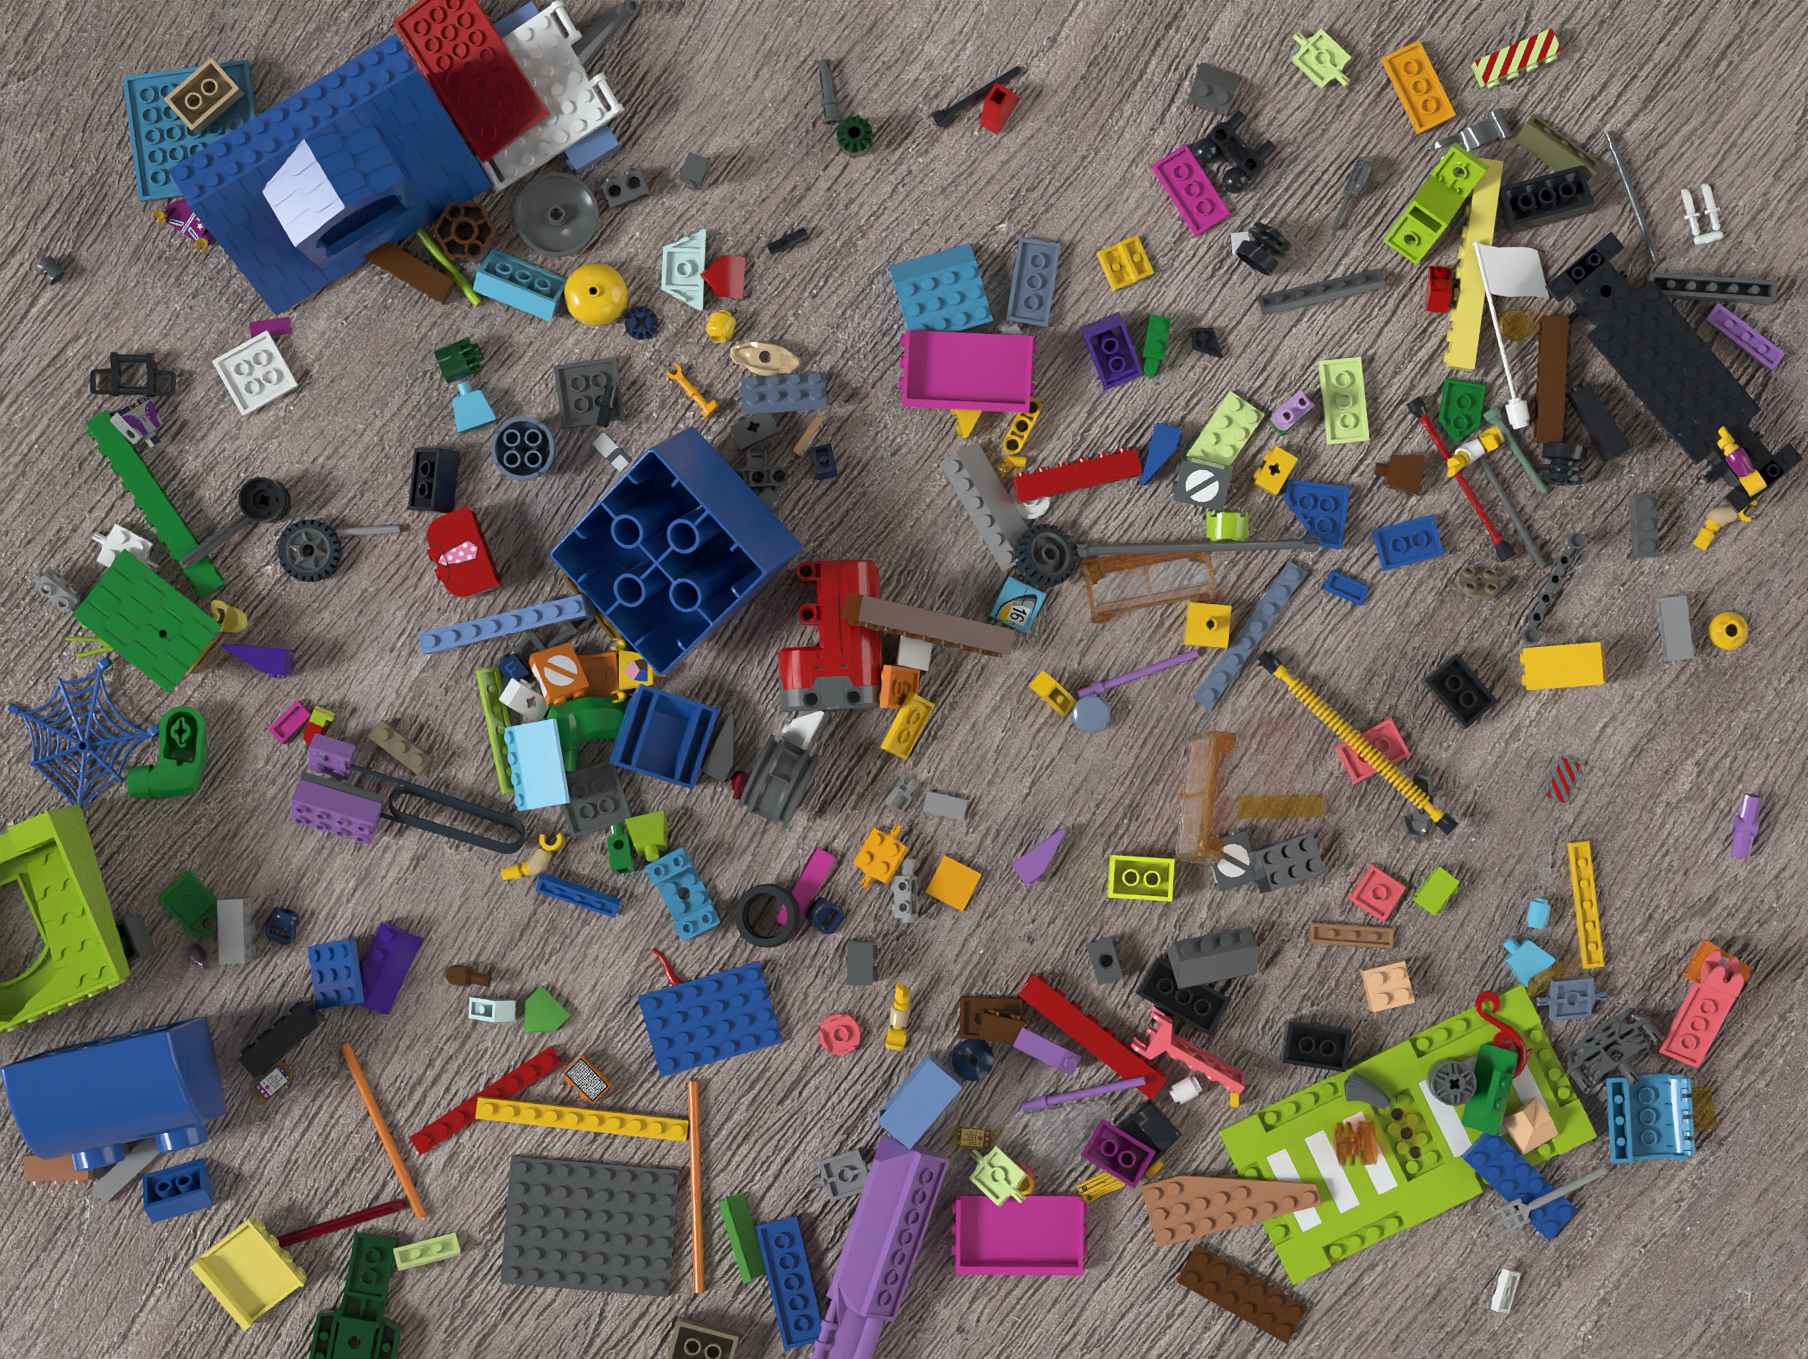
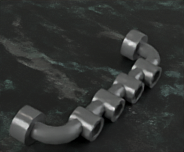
(1575, 541)

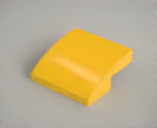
(1125, 263)

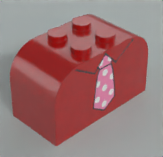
(462, 554)

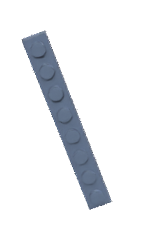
(1249, 635)

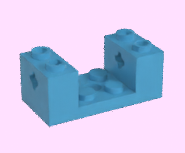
(691, 914)

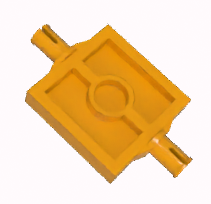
(881, 856)

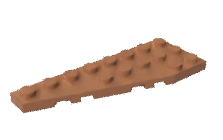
(1203, 1205)

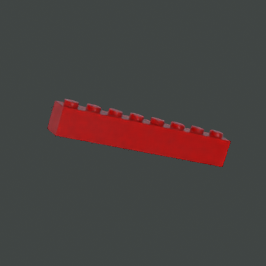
(1090, 1035)

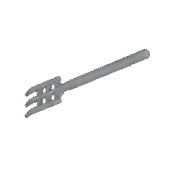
(1525, 1209)

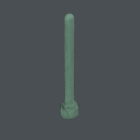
(1493, 416)

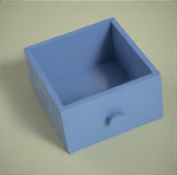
(919, 1101)

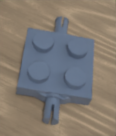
(1571, 998)

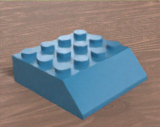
(942, 292)

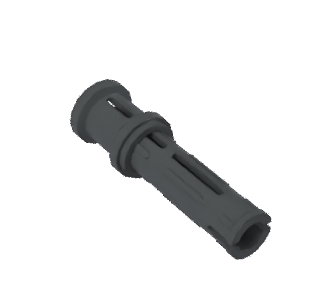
(828, 100)

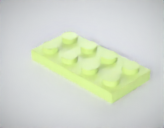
(1343, 401)
(1226, 431)

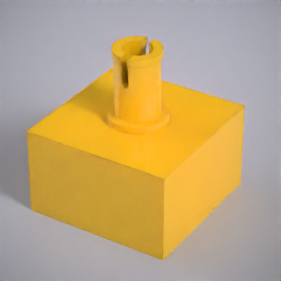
(1207, 625)

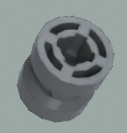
(50, 270)

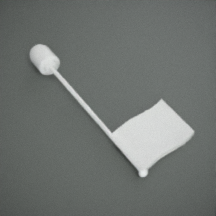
(1511, 274)

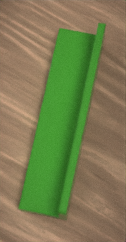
(742, 1236)

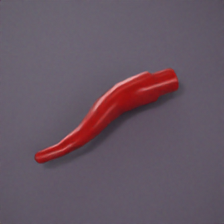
(673, 979)

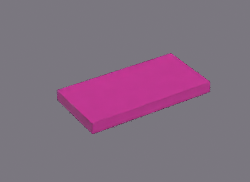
(1190, 190)

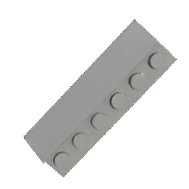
(986, 502)

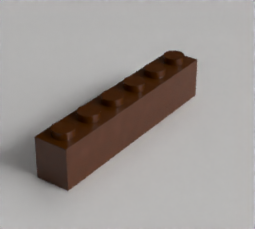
(412, 271)
(1551, 379)

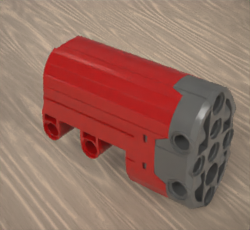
(849, 658)

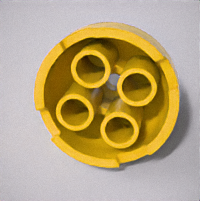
(602, 307)

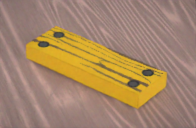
(1098, 1187)

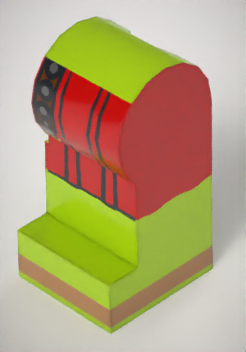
(318, 722)

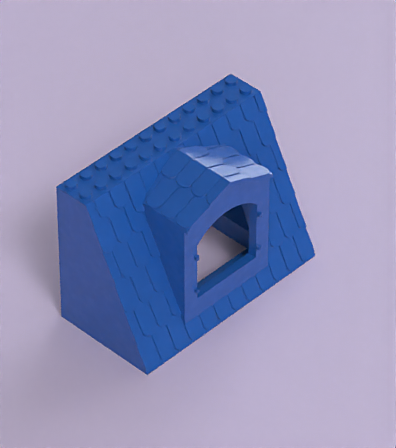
(319, 156)

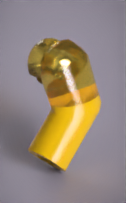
(1008, 463)

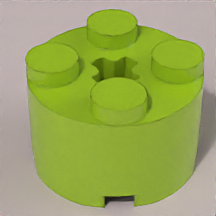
(1227, 525)

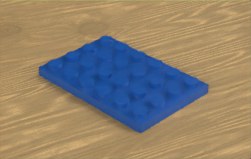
(710, 1018)

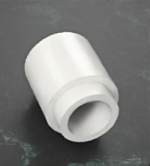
(1185, 1090)

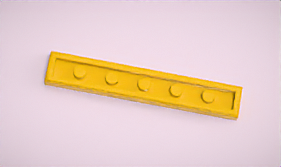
(1585, 904)

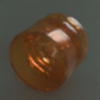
(1355, 1143)

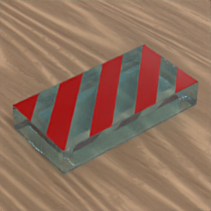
(1562, 780)

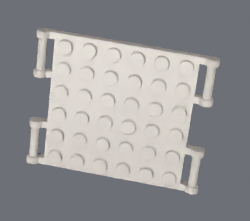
(563, 88)

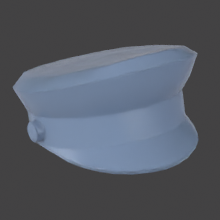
(1091, 713)

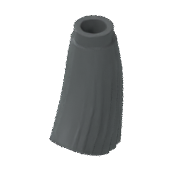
(1361, 1089)

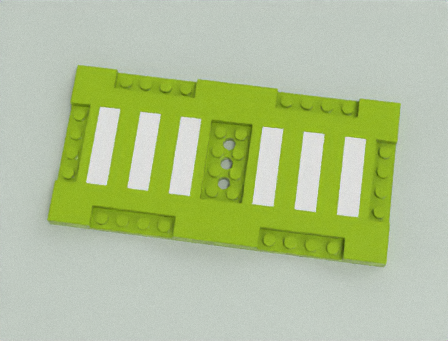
(1375, 1201)

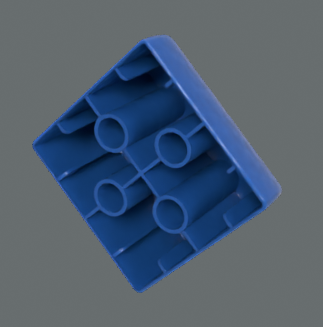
(692, 546)
(117, 1091)

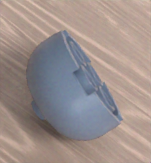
(513, 438)

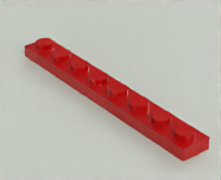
(502, 1088)

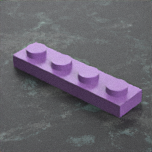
(1744, 337)

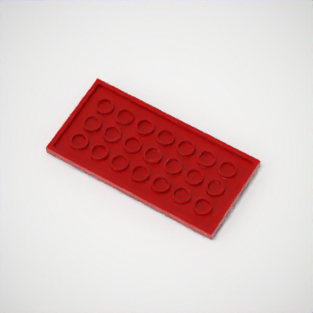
(472, 72)

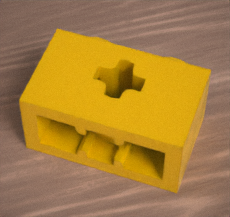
(1284, 463)

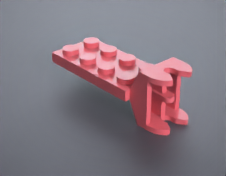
(1703, 1010)
(1181, 1049)

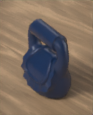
(820, 912)
(284, 920)

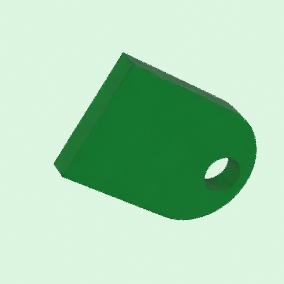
(191, 904)

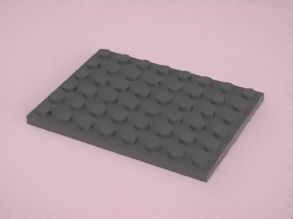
(589, 1226)

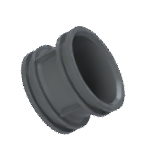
(778, 781)

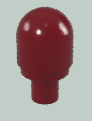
(739, 783)

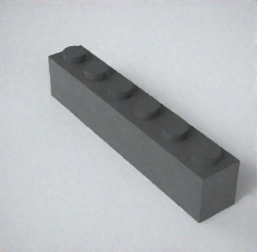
(1715, 288)

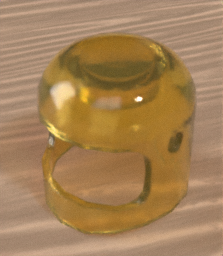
(1513, 324)

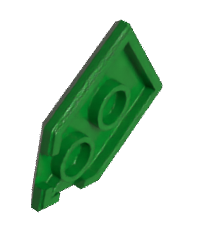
(1461, 407)

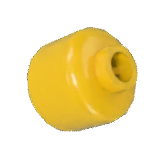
(720, 326)

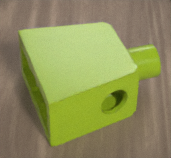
(649, 834)

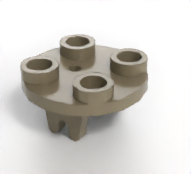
(1479, 582)

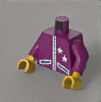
(185, 220)

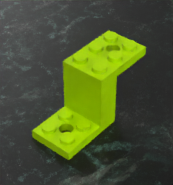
(1435, 203)

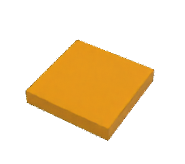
(953, 883)

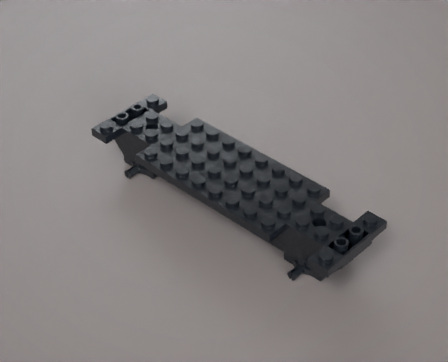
(1669, 368)

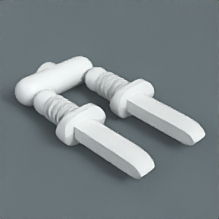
(1711, 209)

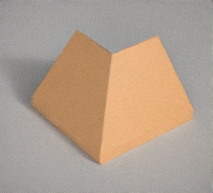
(1529, 1126)

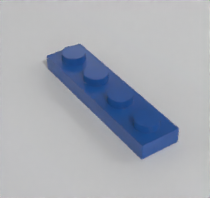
(578, 895)

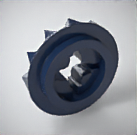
(641, 333)

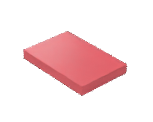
(1386, 740)

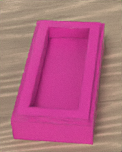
(290, 722)

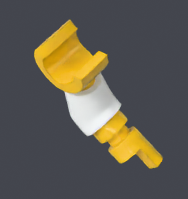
(1474, 449)

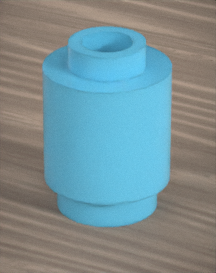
(1538, 913)

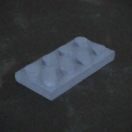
(1033, 282)
(784, 393)

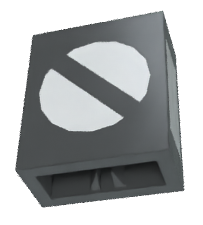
(1202, 483)
(1235, 866)

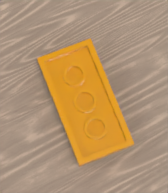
(1418, 87)

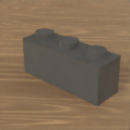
(1644, 526)

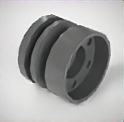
(1439, 1086)

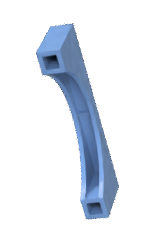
(593, 146)
(502, 624)

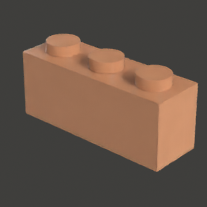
(53, 1170)

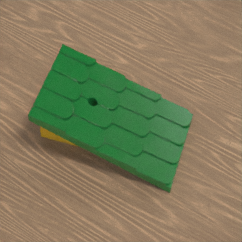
(134, 607)

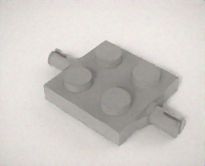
(842, 1174)

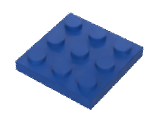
(335, 974)

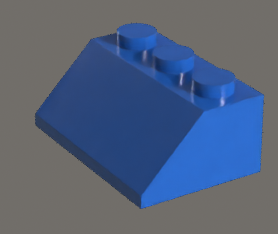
(177, 1190)

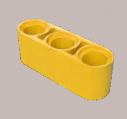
(1020, 437)

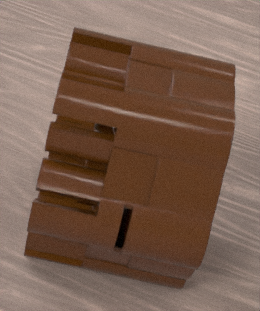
(478, 246)

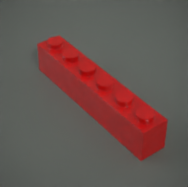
(1076, 476)

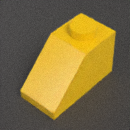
(1053, 693)

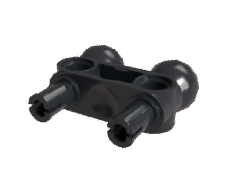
(1234, 152)

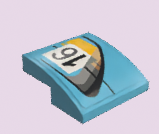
(1018, 604)

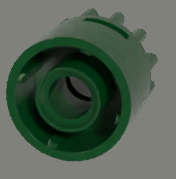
(854, 146)
(459, 359)

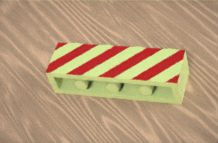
(1516, 58)

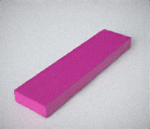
(809, 882)

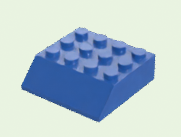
(663, 736)

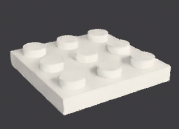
(255, 373)

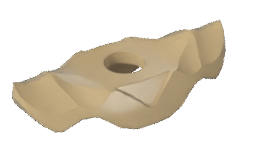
(781, 359)

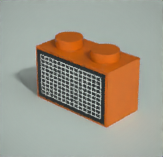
(586, 1079)

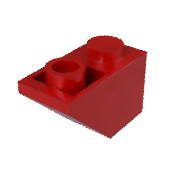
(998, 108)
(1438, 289)

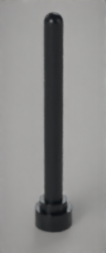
(941, 117)

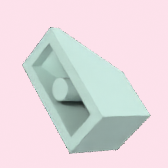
(492, 1009)

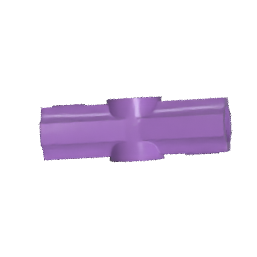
(1746, 825)

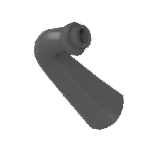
(599, 32)

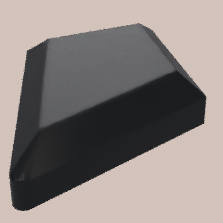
(1205, 341)

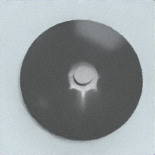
(556, 214)

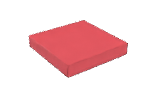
(1377, 893)

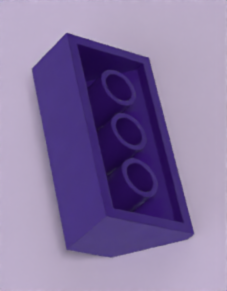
(387, 966)

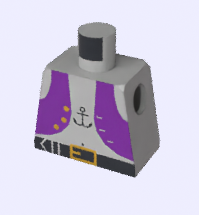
(139, 422)

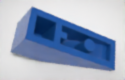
(1162, 445)

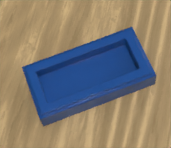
(1346, 588)

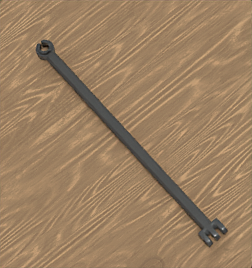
(1309, 544)

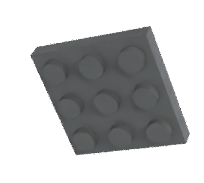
(582, 389)
(595, 799)

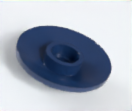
(968, 1049)

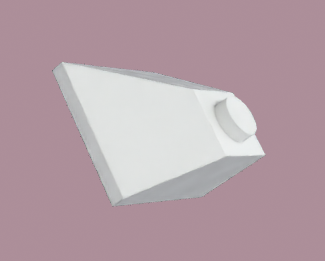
(802, 729)

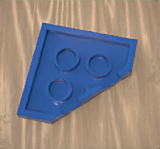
(1319, 509)

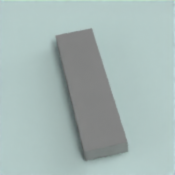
(126, 1170)

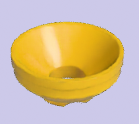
(1718, 634)

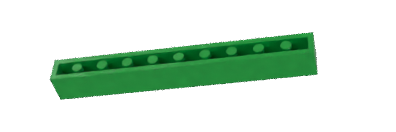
(155, 502)

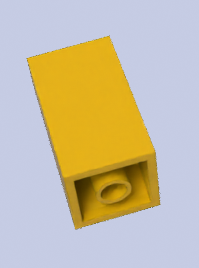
(1563, 666)

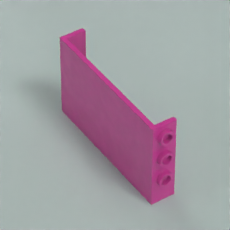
(967, 371)
(1019, 1238)

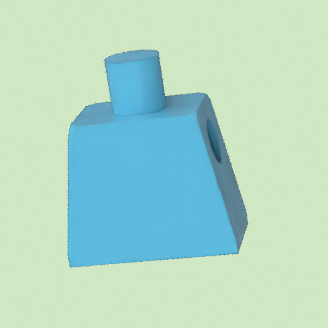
(472, 409)
(1526, 959)

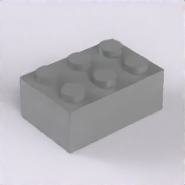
(236, 930)

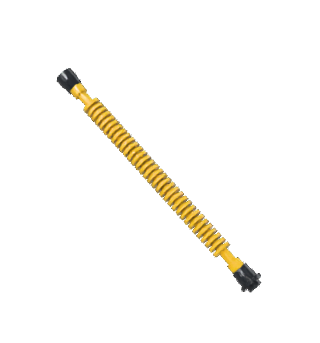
(1274, 666)

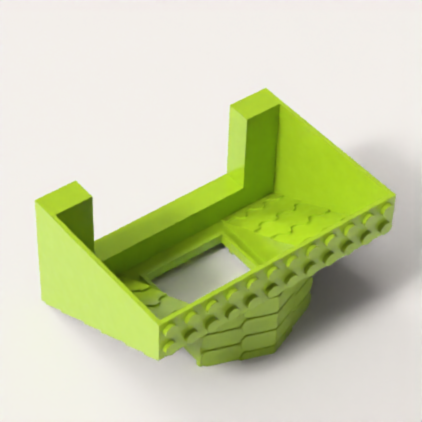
(72, 911)

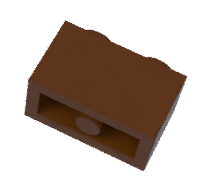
(1000, 1028)

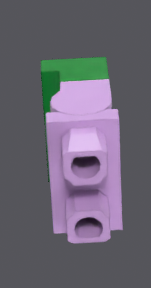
(1290, 413)

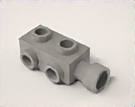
(58, 589)
(902, 893)

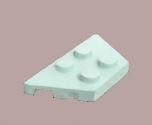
(681, 269)

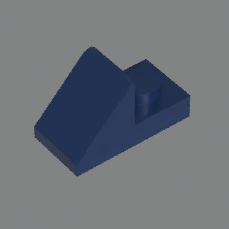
(824, 462)

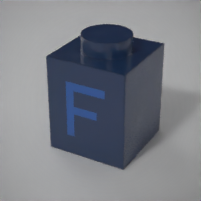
(513, 667)

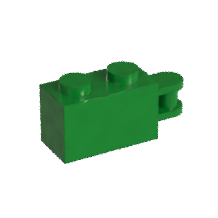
(1155, 343)

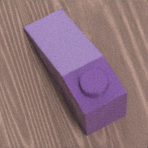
(1036, 860)
(1047, 1051)

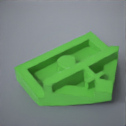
(543, 1013)

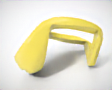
(234, 619)

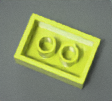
(1140, 877)

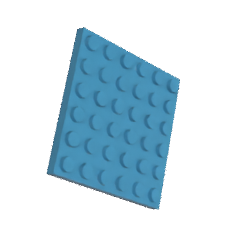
(162, 137)

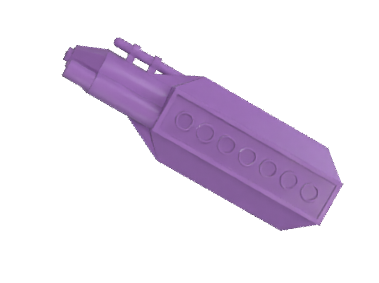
(880, 1248)

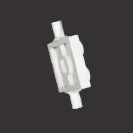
(124, 538)

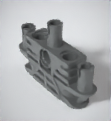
(1614, 1037)

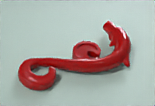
(1506, 1030)

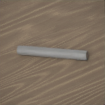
(370, 530)

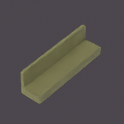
(1554, 147)

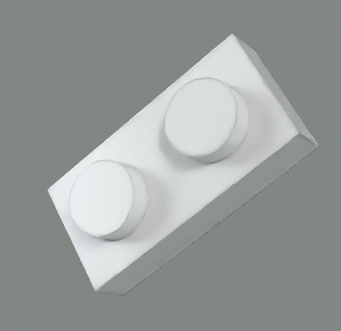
(1505, 1290)

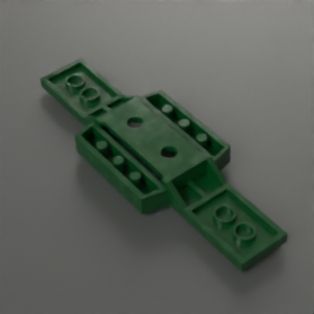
(361, 1306)

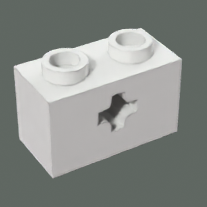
(524, 699)

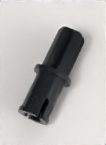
(788, 241)
(607, 406)

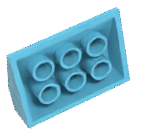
(536, 765)

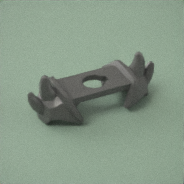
(1420, 823)

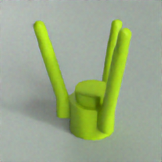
(106, 648)

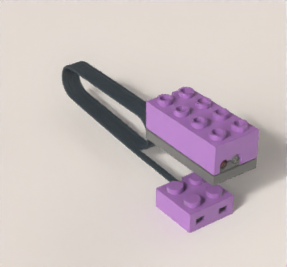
(358, 812)

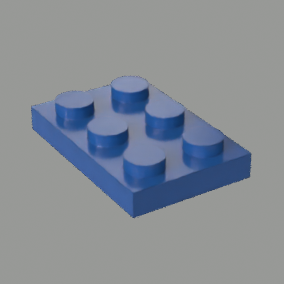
(1407, 542)

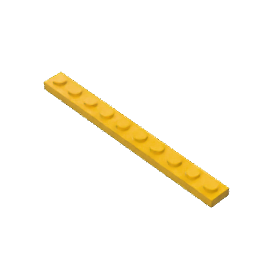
(582, 1118)

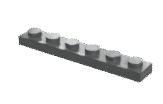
(1321, 291)

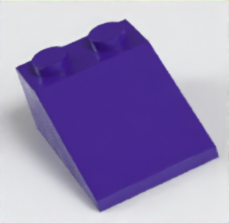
(1111, 350)
(266, 659)

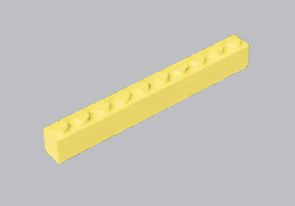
(1470, 289)

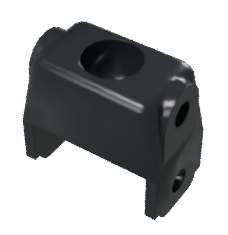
(1151, 1128)

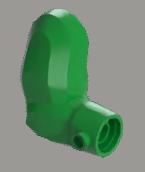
(586, 720)
(181, 758)

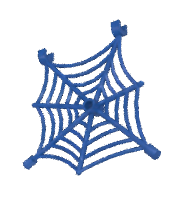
(152, 732)

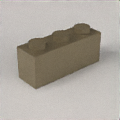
(401, 747)

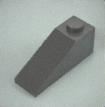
(721, 758)

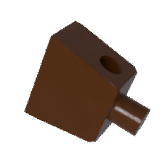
(1402, 473)

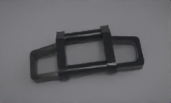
(115, 370)

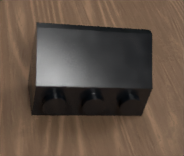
(433, 480)

